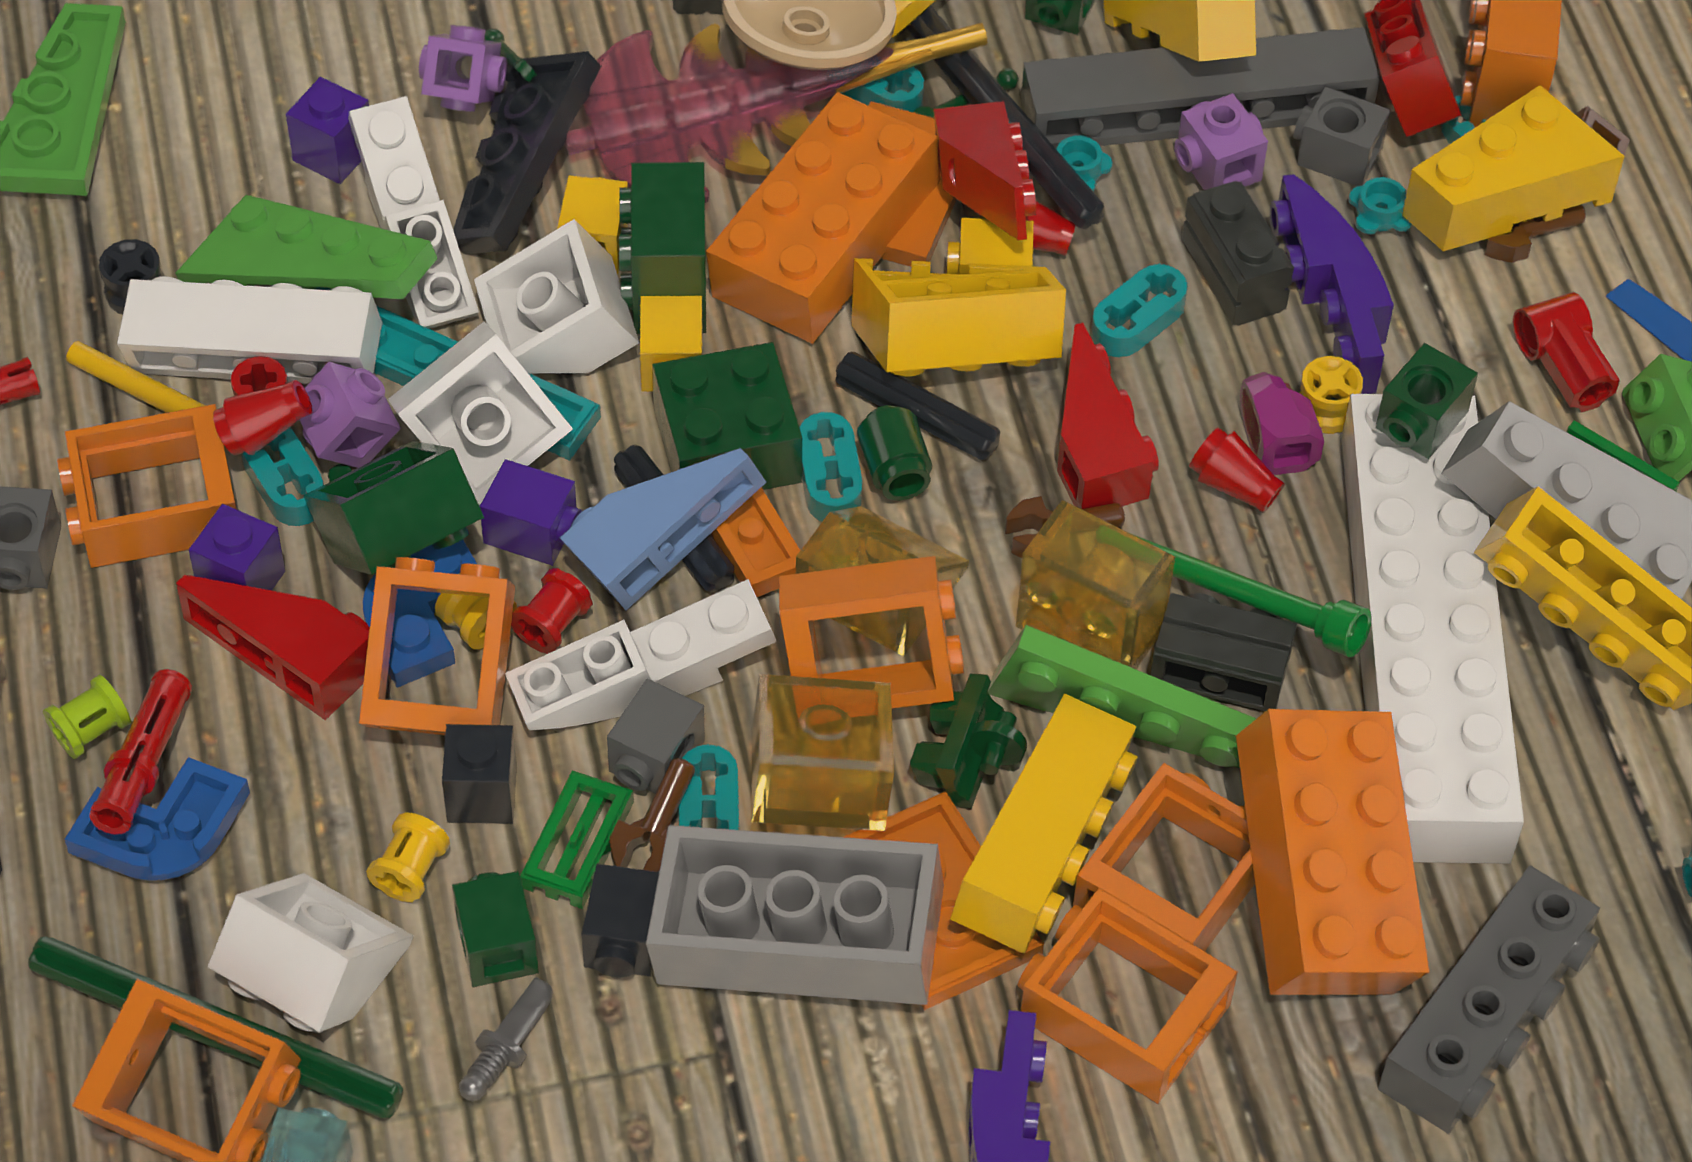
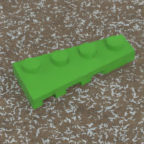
(61, 108)
(292, 245)
(1045, 667)

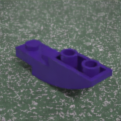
(1337, 273)
(1000, 1116)

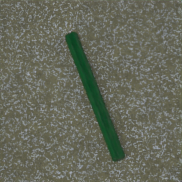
(317, 1068)

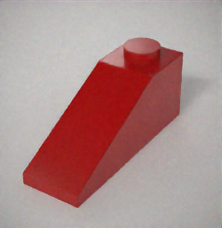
(283, 636)

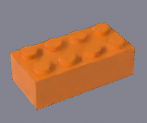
(1510, 53)
(825, 203)
(1331, 853)

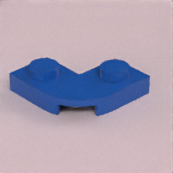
(417, 638)
(173, 836)

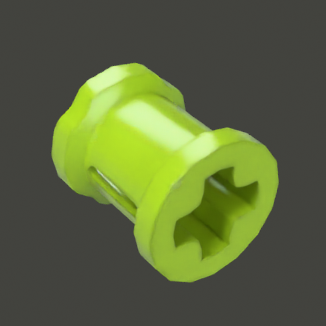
(87, 716)

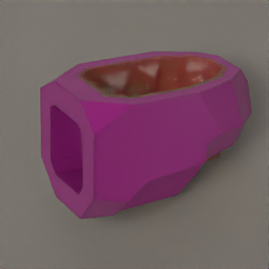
(1280, 424)

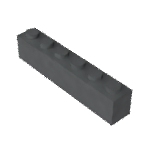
(1145, 91)

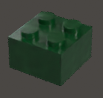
(666, 233)
(727, 404)
(395, 507)

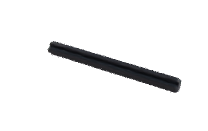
(1043, 158)

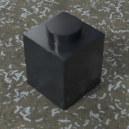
(479, 774)
(619, 921)

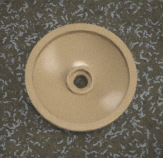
(813, 31)

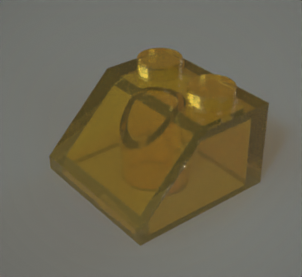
(865, 538)

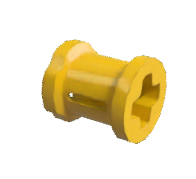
(408, 857)

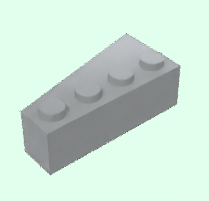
(1636, 514)

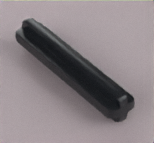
(931, 411)
(707, 559)

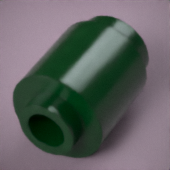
(895, 452)

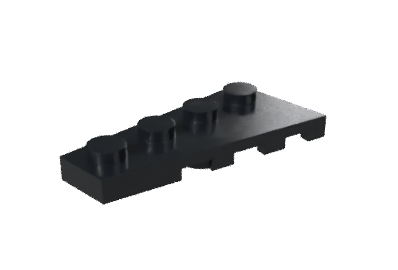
(526, 136)

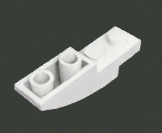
(410, 205)
(605, 670)

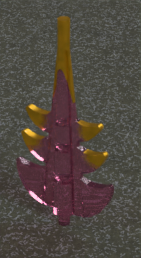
(648, 119)

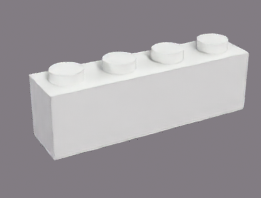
(215, 326)

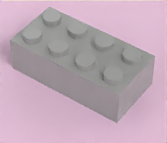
(796, 914)

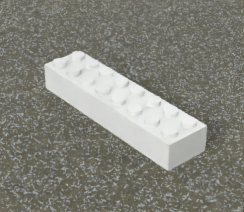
(1432, 641)

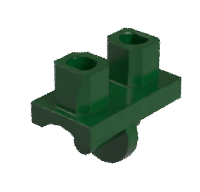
(976, 742)

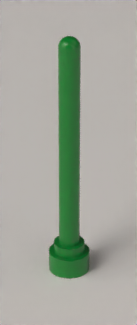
(1339, 625)

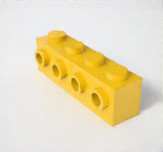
(1595, 593)
(1044, 823)

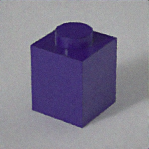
(322, 132)
(528, 512)
(238, 550)

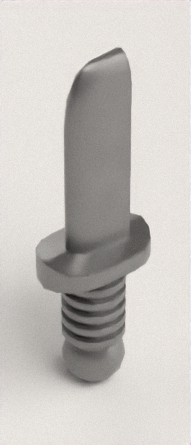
(502, 1046)

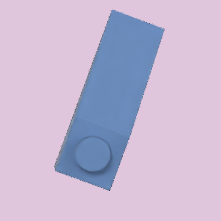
(652, 526)

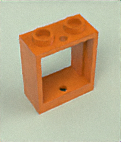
(137, 446)
(871, 590)
(432, 718)
(1195, 808)
(1155, 949)
(131, 1049)

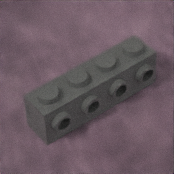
(1490, 999)

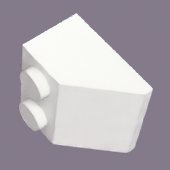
(558, 304)
(481, 407)
(306, 951)

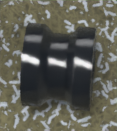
(123, 262)

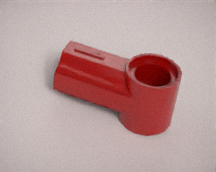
(1562, 338)

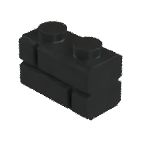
(1237, 253)
(1223, 651)

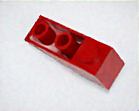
(1411, 65)
(986, 164)
(1100, 445)

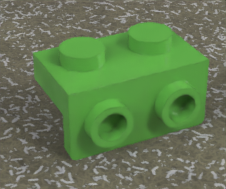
(1663, 413)

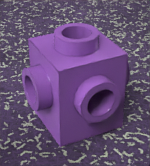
(442, 70)
(1221, 143)
(348, 415)

